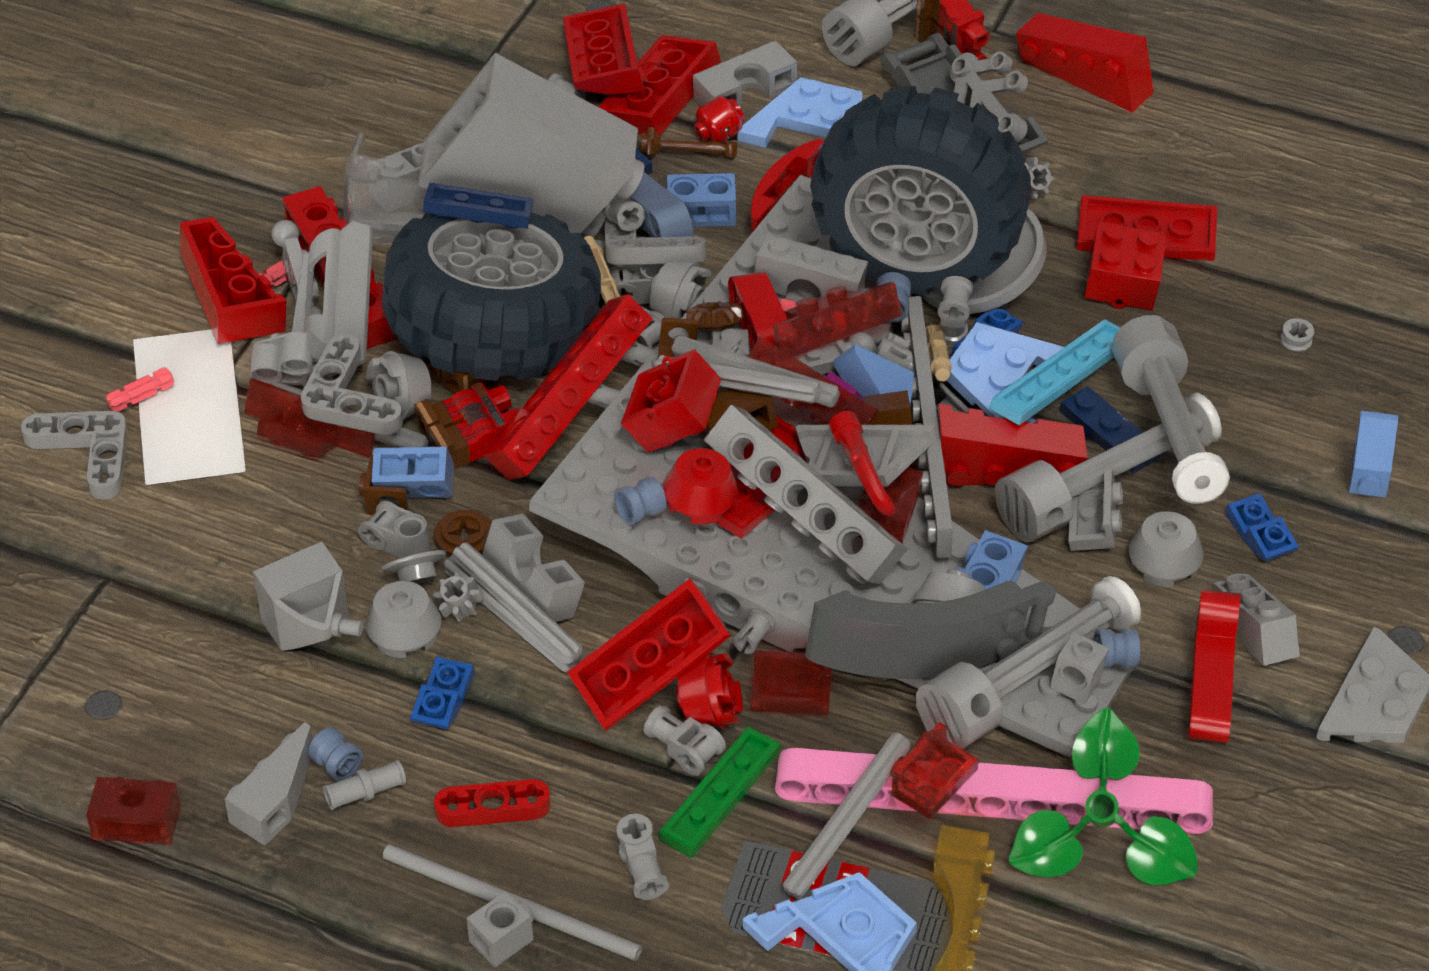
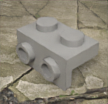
(1096, 516)

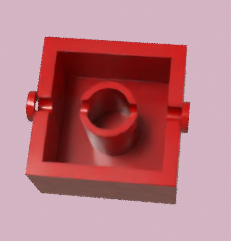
(1125, 266)
(671, 401)

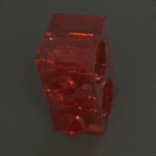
(905, 494)

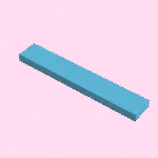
(1056, 374)

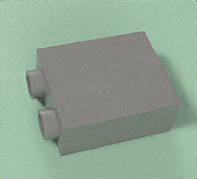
(534, 142)

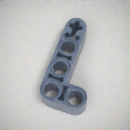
(663, 211)

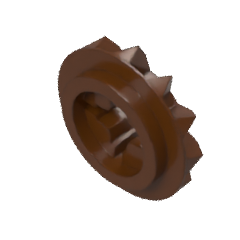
(715, 315)
(449, 530)

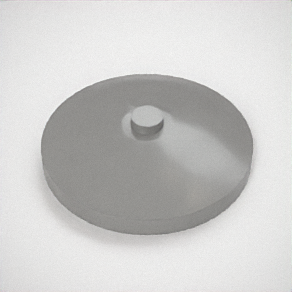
(1012, 276)

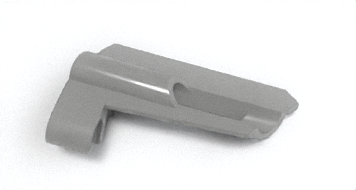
(295, 354)

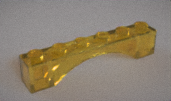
(958, 874)

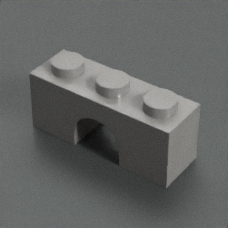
(764, 68)
(791, 260)
(515, 551)

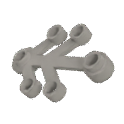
(967, 71)

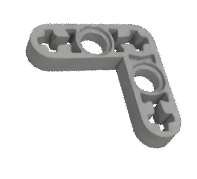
(626, 249)
(326, 399)
(98, 440)

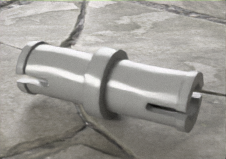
(364, 785)

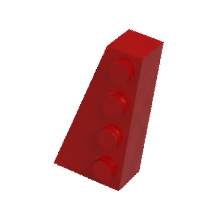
(1090, 57)
(228, 287)
(987, 448)

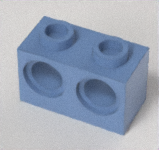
(707, 197)
(420, 470)
(994, 560)

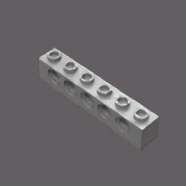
(879, 548)

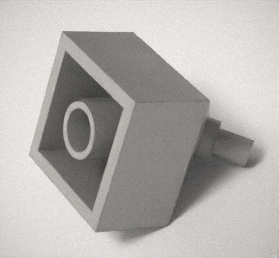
(304, 599)

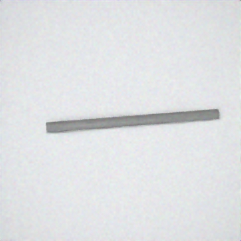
(489, 892)

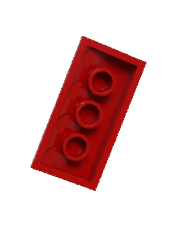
(602, 51)
(666, 82)
(649, 654)

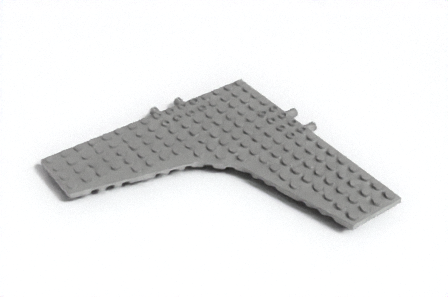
(775, 571)

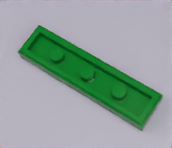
(719, 792)

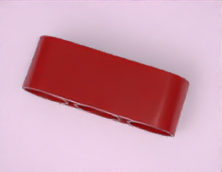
(759, 305)

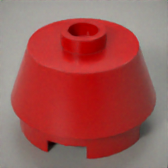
(700, 486)
(709, 692)

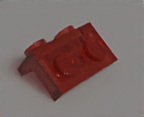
(790, 683)
(931, 772)

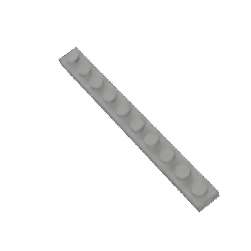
(924, 411)

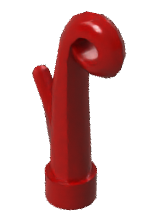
(848, 433)

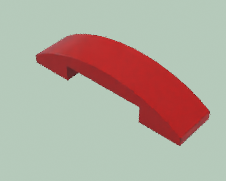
(781, 177)

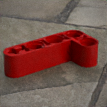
(1213, 666)

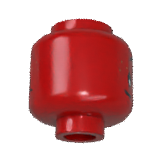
(719, 120)

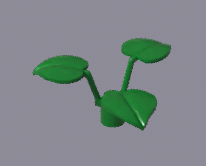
(1048, 845)

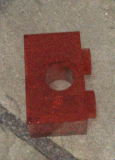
(133, 810)

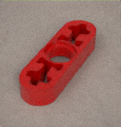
(505, 813)

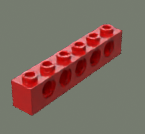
(314, 214)
(568, 387)

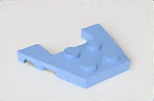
(802, 107)
(993, 361)
(846, 919)

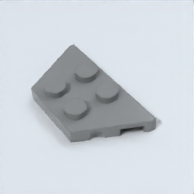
(889, 447)
(1378, 694)

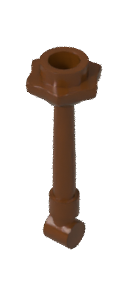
(652, 143)

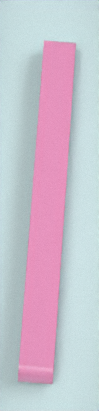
(1003, 790)

